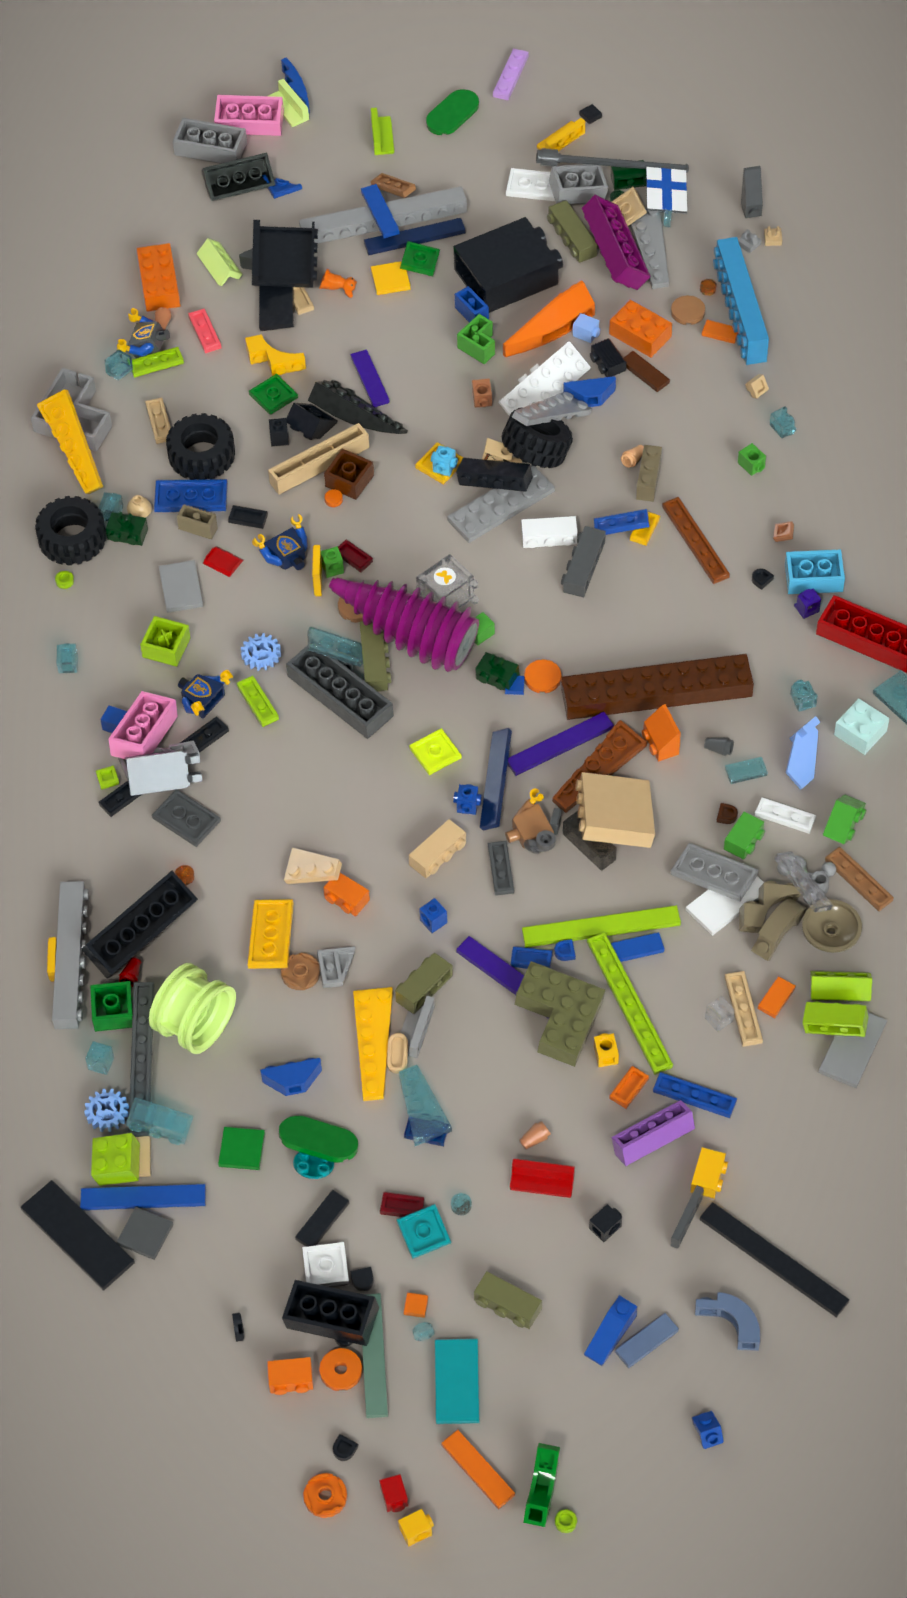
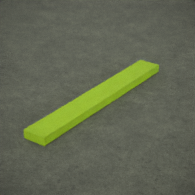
(610, 924)
(629, 1003)

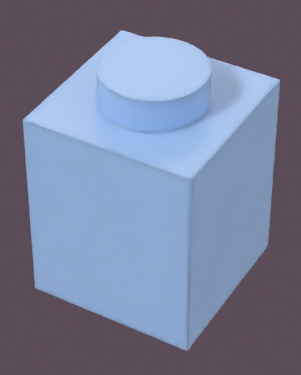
(586, 328)

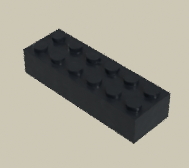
(139, 924)

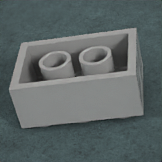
(577, 183)

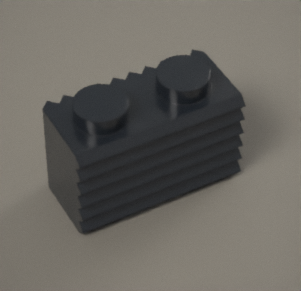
(607, 358)

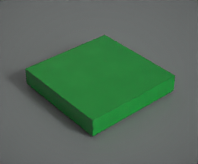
(420, 258)
(273, 394)
(241, 1148)

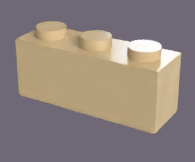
(437, 849)

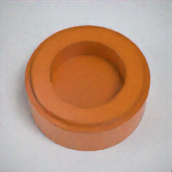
(333, 498)

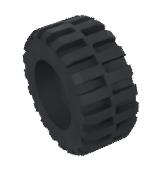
(196, 430)
(538, 444)
(66, 513)

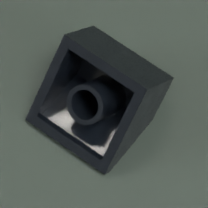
(310, 420)

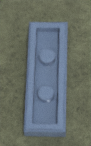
(646, 1340)

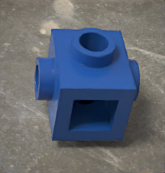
(467, 799)

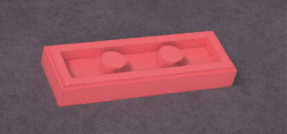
(204, 330)

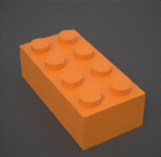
(158, 277)

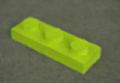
(157, 362)
(257, 701)

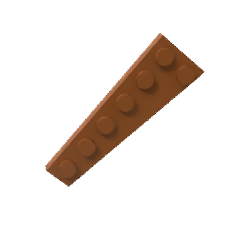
(609, 756)

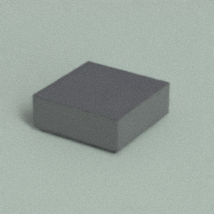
(556, 820)

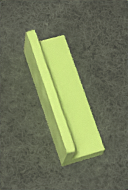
(294, 108)
(218, 261)

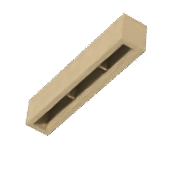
(317, 458)

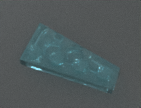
(422, 1107)

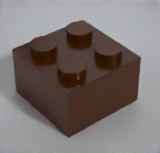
(349, 474)

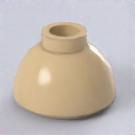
(139, 506)

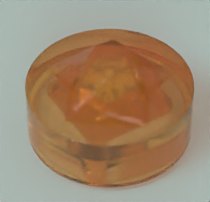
(185, 873)

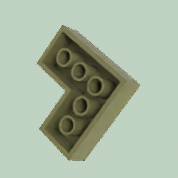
(567, 1004)

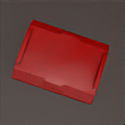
(222, 561)

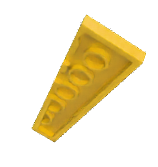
(66, 427)
(373, 1027)

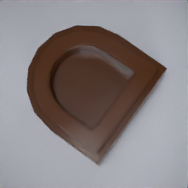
(727, 814)

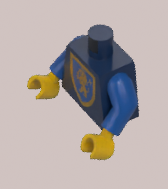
(286, 548)
(203, 692)

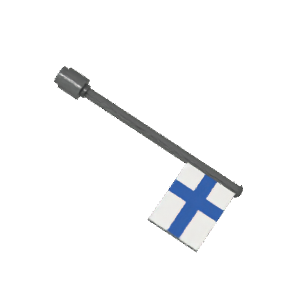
(664, 181)

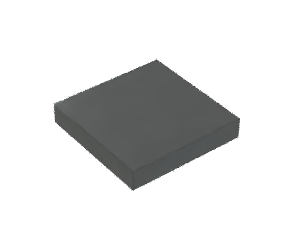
(145, 1233)

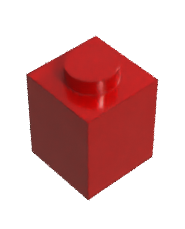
(394, 1493)

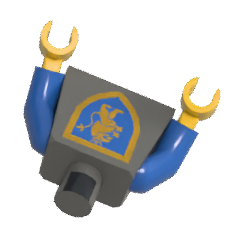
(145, 338)

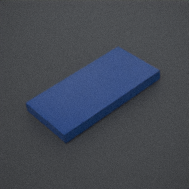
(201, 494)

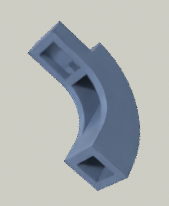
(737, 1313)

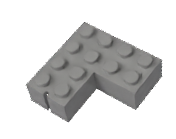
(93, 421)

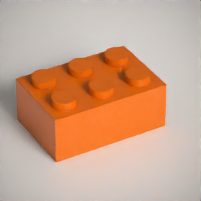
(640, 328)

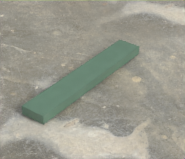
(375, 1369)

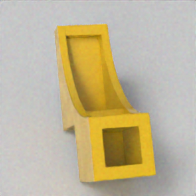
(278, 361)

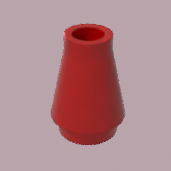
(131, 971)

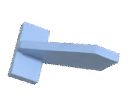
(803, 754)

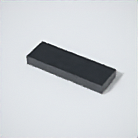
(322, 1219)

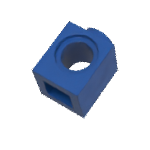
(433, 915)

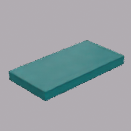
(457, 1381)

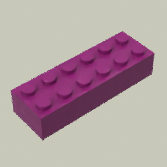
(615, 242)

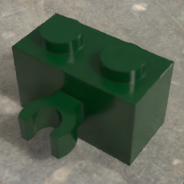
(126, 528)
(497, 671)

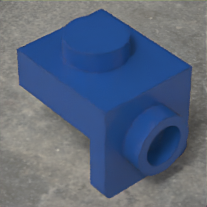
(708, 1429)

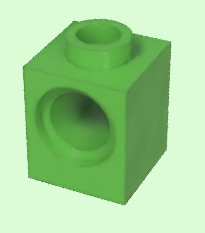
(751, 459)
(332, 562)

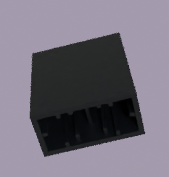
(507, 263)

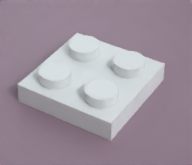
(326, 1264)

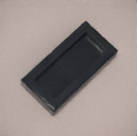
(247, 517)

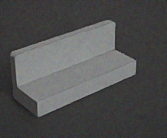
(416, 1026)

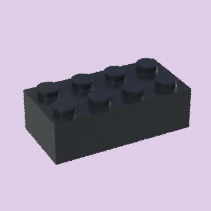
(330, 1312)

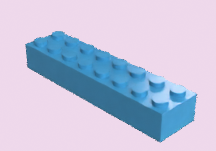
(741, 301)

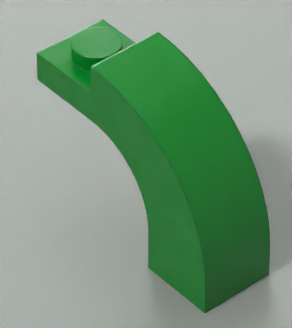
(542, 1485)

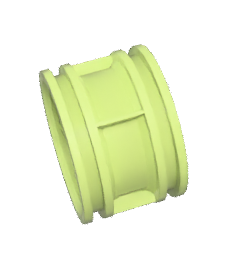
(192, 1008)

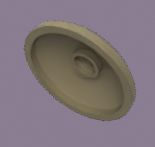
(841, 920)

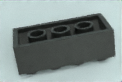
(238, 176)

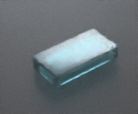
(746, 770)

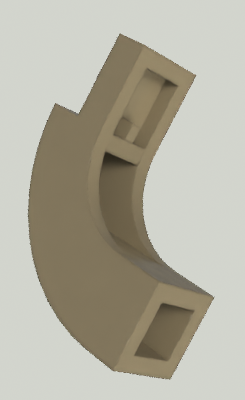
(777, 925)

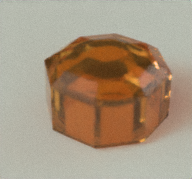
(708, 287)

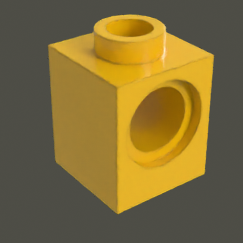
(606, 1057)
(416, 1527)

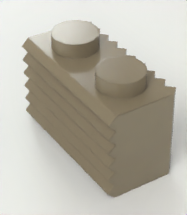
(197, 521)

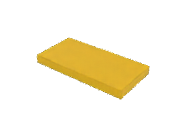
(270, 934)

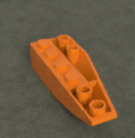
(552, 321)

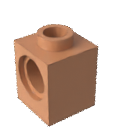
(482, 393)

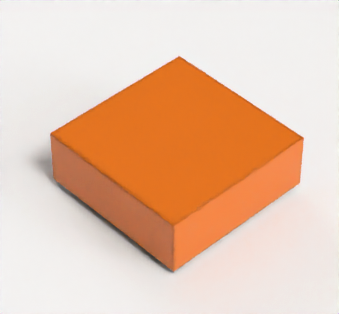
(416, 1305)

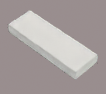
(785, 815)

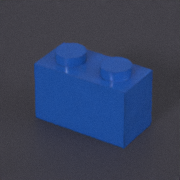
(470, 304)

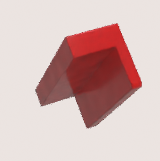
(542, 1178)

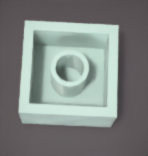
(861, 726)

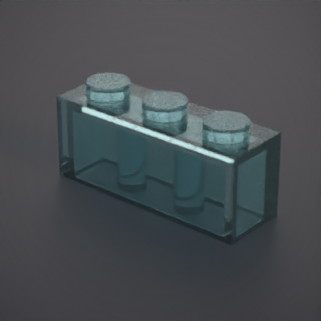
(159, 1121)

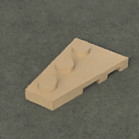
(311, 867)

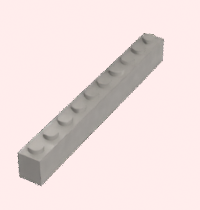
(404, 211)

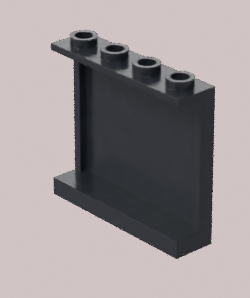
(284, 256)

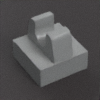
(749, 241)

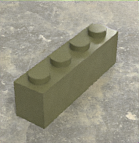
(572, 231)
(374, 658)

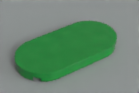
(452, 112)
(318, 1139)

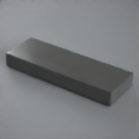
(500, 868)
(687, 1217)

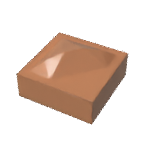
(783, 531)

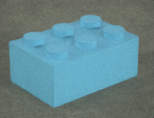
(815, 570)

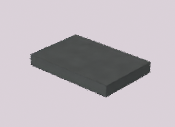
(186, 818)

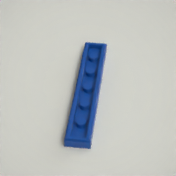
(143, 1197)

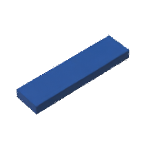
(380, 211)
(695, 1095)

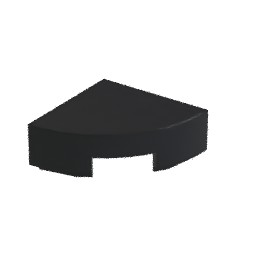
(238, 1327)

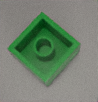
(112, 1006)

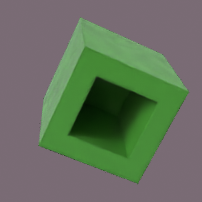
(486, 628)

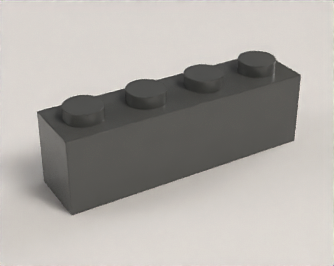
(584, 561)

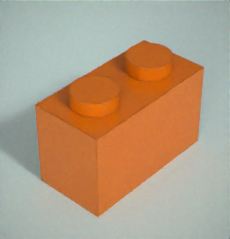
(346, 894)
(290, 1375)

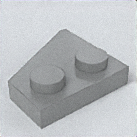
(334, 965)

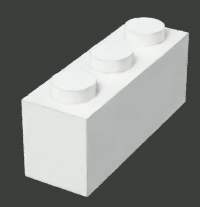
(549, 532)

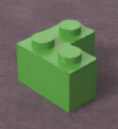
(476, 339)
(843, 818)

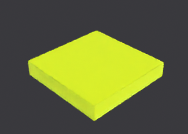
(435, 751)

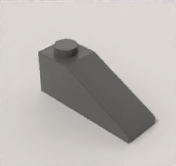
(752, 192)

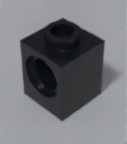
(278, 432)
(605, 1222)

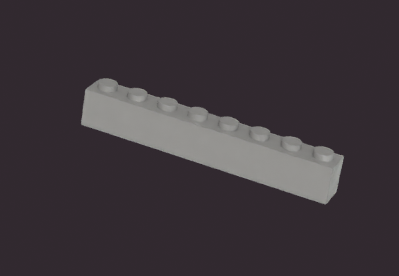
(70, 956)

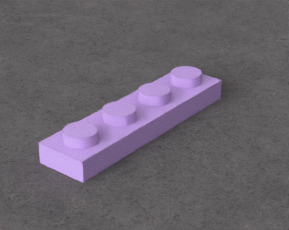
(510, 74)

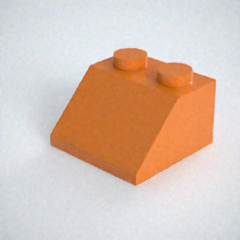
(662, 734)

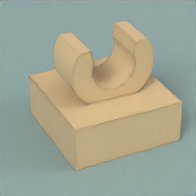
(773, 236)
(757, 386)

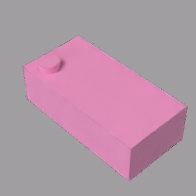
(255, 113)
(143, 726)

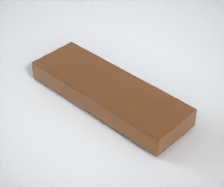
(393, 185)

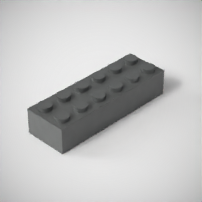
(340, 691)

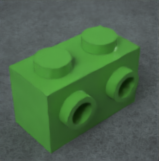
(744, 835)

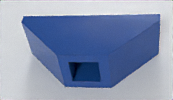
(591, 391)
(292, 1077)

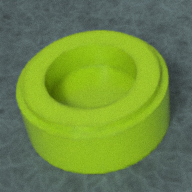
(64, 579)
(565, 1521)

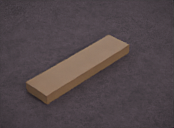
(859, 879)

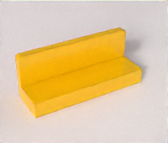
(564, 135)

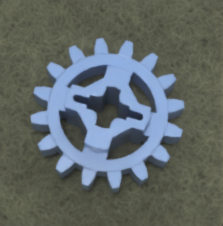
(260, 652)
(106, 1107)

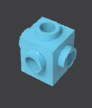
(444, 460)

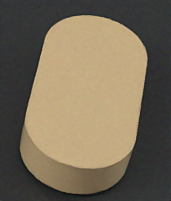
(397, 1053)

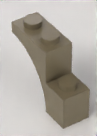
(770, 893)

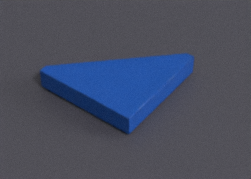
(282, 187)

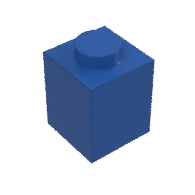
(112, 718)

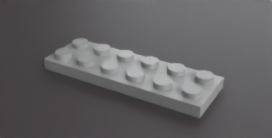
(497, 507)

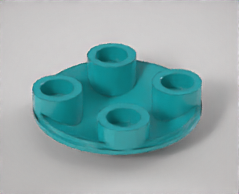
(311, 1166)

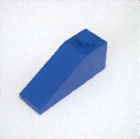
(611, 1330)

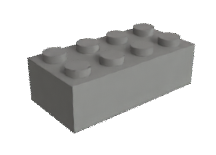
(209, 141)

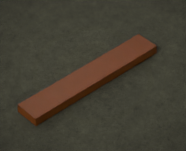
(696, 540)

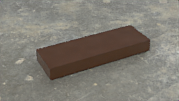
(646, 371)

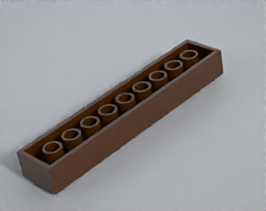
(657, 685)

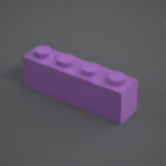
(653, 1133)

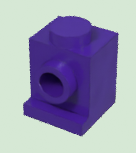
(806, 599)

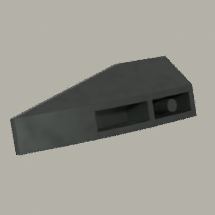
(351, 408)

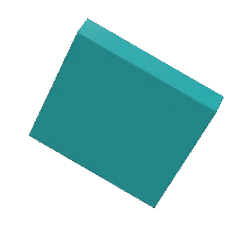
(423, 1231)

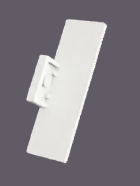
(546, 379)

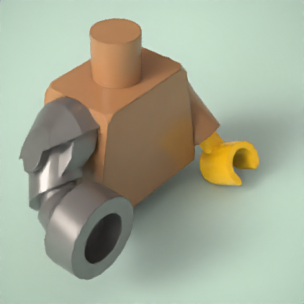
(532, 826)

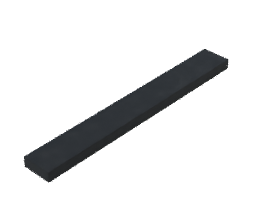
(202, 737)
(774, 1260)

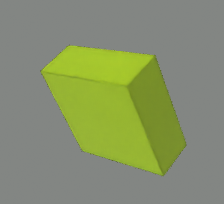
(107, 777)

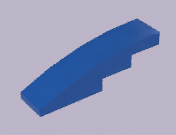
(294, 80)

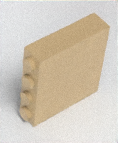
(615, 810)

